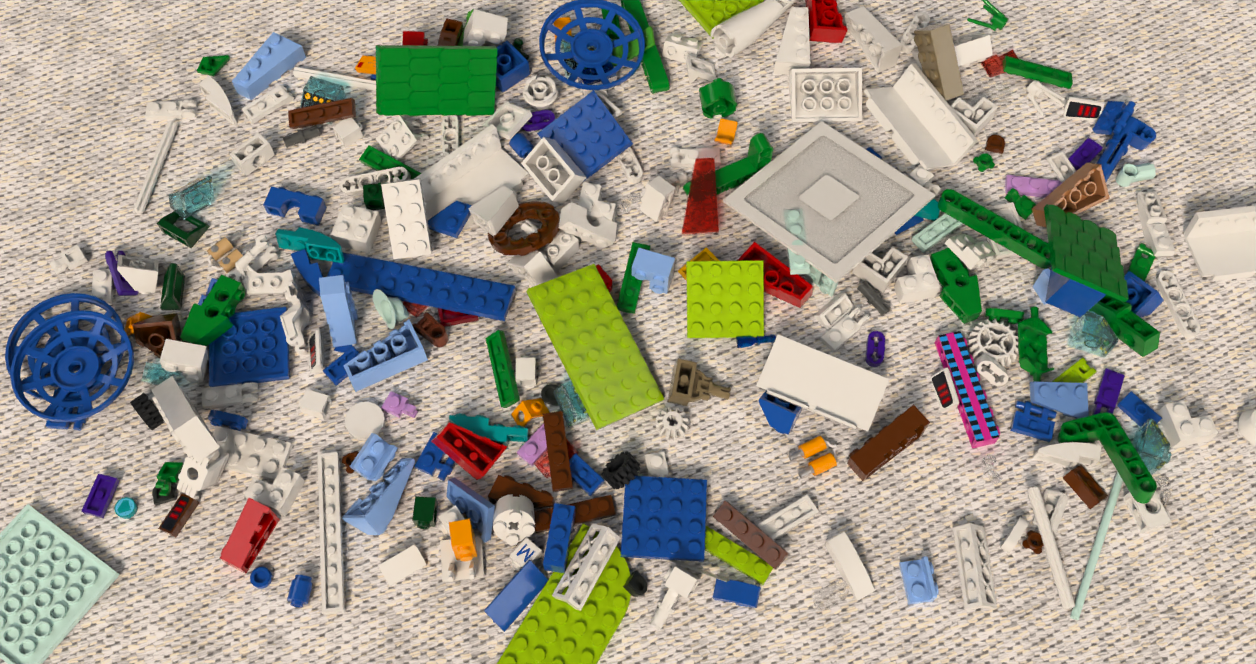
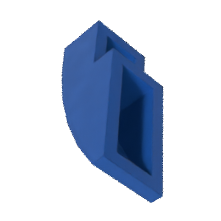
(308, 271)

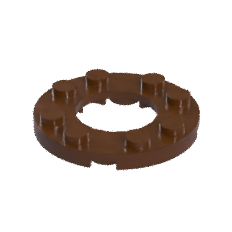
(529, 210)

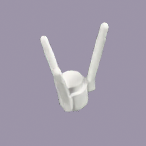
(1037, 90)

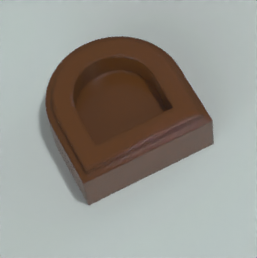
(995, 144)

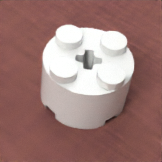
(514, 518)

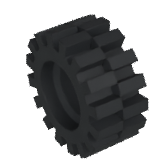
(147, 411)
(621, 470)

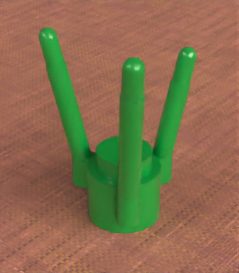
(999, 19)

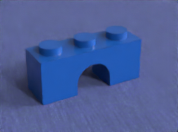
(281, 200)
(558, 538)

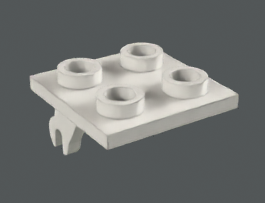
(399, 139)
(461, 570)

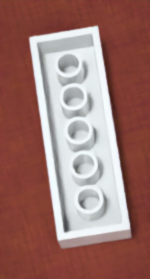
(183, 420)

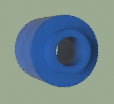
(521, 145)
(300, 591)

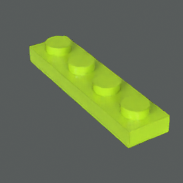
(736, 556)

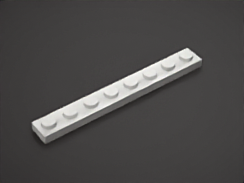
(330, 534)

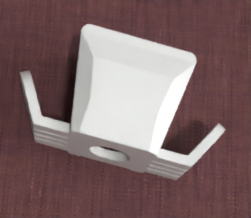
(207, 476)

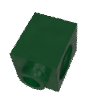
(373, 196)
(425, 512)

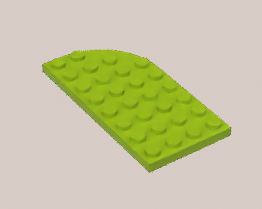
(562, 635)

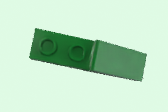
(962, 299)
(200, 325)
(1127, 325)

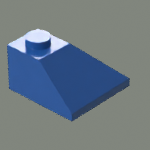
(1141, 296)
(779, 413)

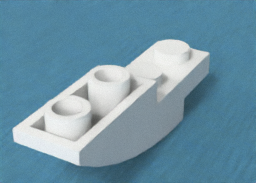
(1153, 224)

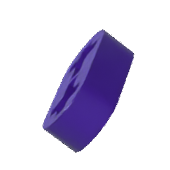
(879, 349)

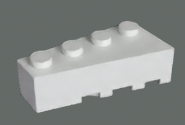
(873, 38)
(795, 43)

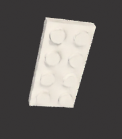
(251, 453)

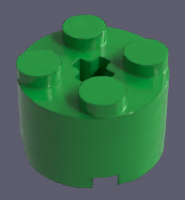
(718, 98)

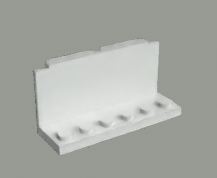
(921, 121)
(470, 174)
(1223, 242)
(822, 384)

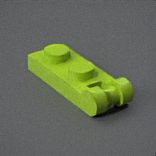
(1074, 375)

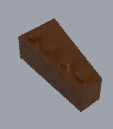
(888, 443)

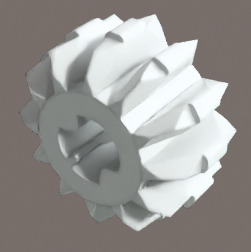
(672, 416)

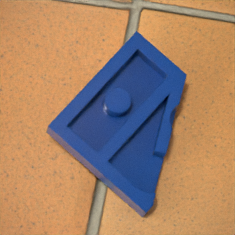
(451, 219)

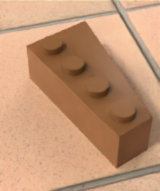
(1075, 194)

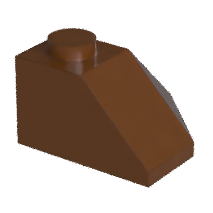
(155, 330)

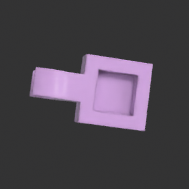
(397, 404)

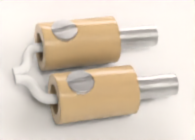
(222, 248)

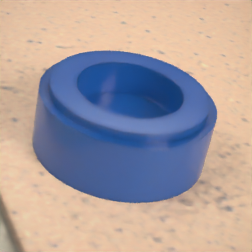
(261, 577)

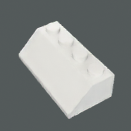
(968, 49)

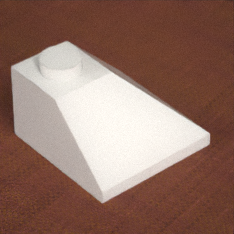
(139, 273)

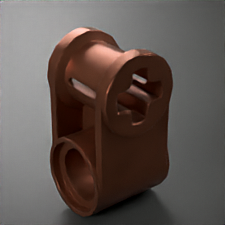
(429, 328)

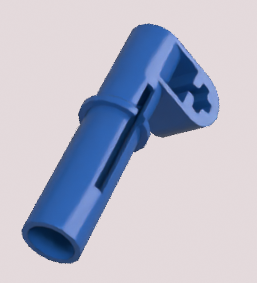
(1127, 137)

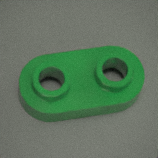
(1012, 316)

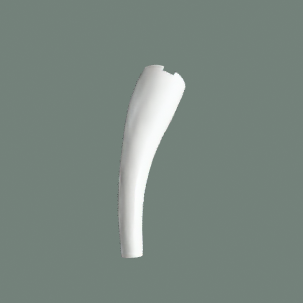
(747, 26)

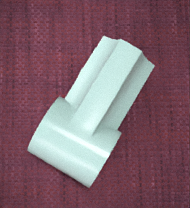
(1134, 173)

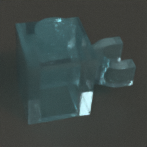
(155, 374)

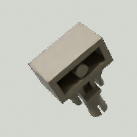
(692, 385)

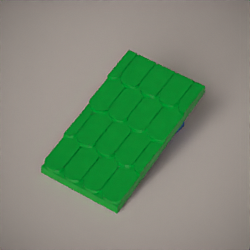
(435, 80)
(1082, 263)

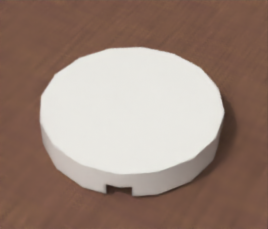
(364, 419)

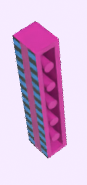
(972, 398)

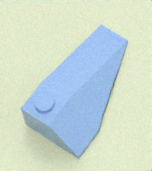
(378, 508)

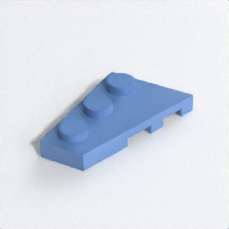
(1062, 397)

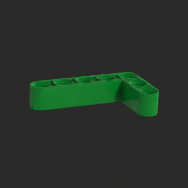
(737, 173)
(1117, 446)

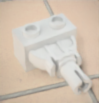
(660, 194)
(559, 250)
(680, 583)

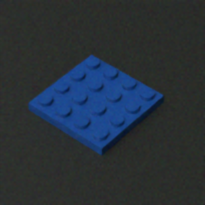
(588, 134)
(250, 350)
(664, 518)

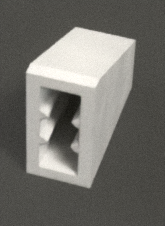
(494, 209)

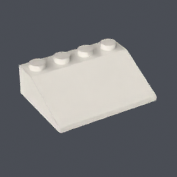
(825, 94)

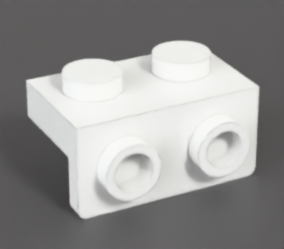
(678, 47)

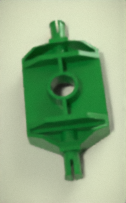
(1033, 345)

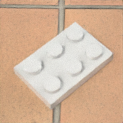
(1009, 213)

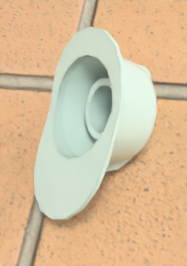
(389, 308)

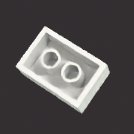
(553, 170)

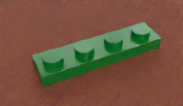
(1037, 72)
(380, 161)
(631, 286)
(502, 369)

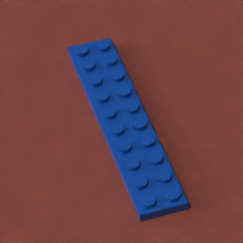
(426, 286)

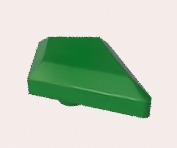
(212, 64)

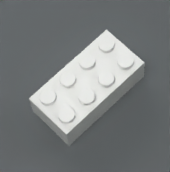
(407, 218)

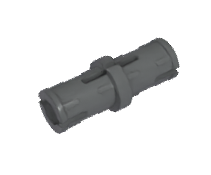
(301, 136)
(874, 298)

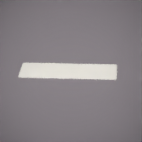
(699, 570)

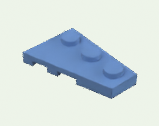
(473, 505)

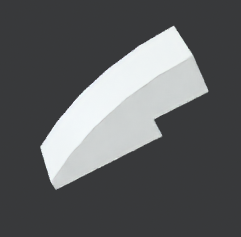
(217, 99)
(1069, 454)
(850, 565)

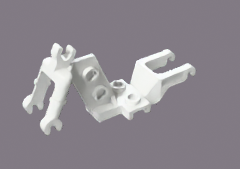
(286, 283)

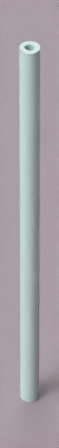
(1090, 568)

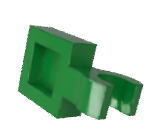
(1022, 204)
(167, 475)

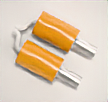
(811, 448)

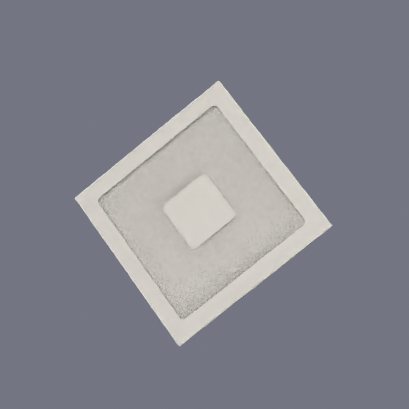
(843, 198)

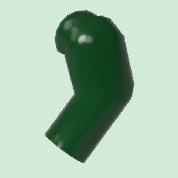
(518, 45)

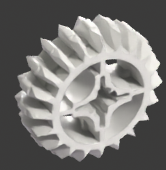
(993, 334)

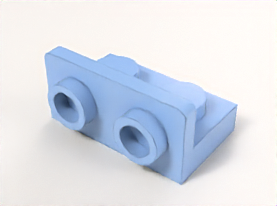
(373, 458)
(919, 581)

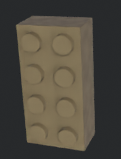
(939, 59)

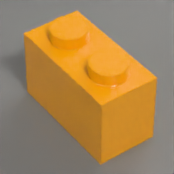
(463, 540)

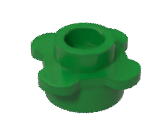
(984, 158)

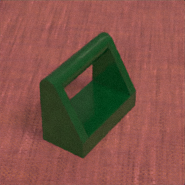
(188, 239)
(172, 288)

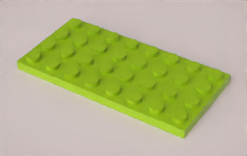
(595, 346)

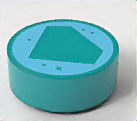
(125, 508)

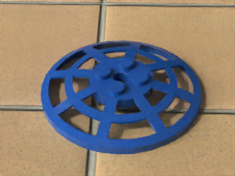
(594, 38)
(34, 314)
(64, 362)

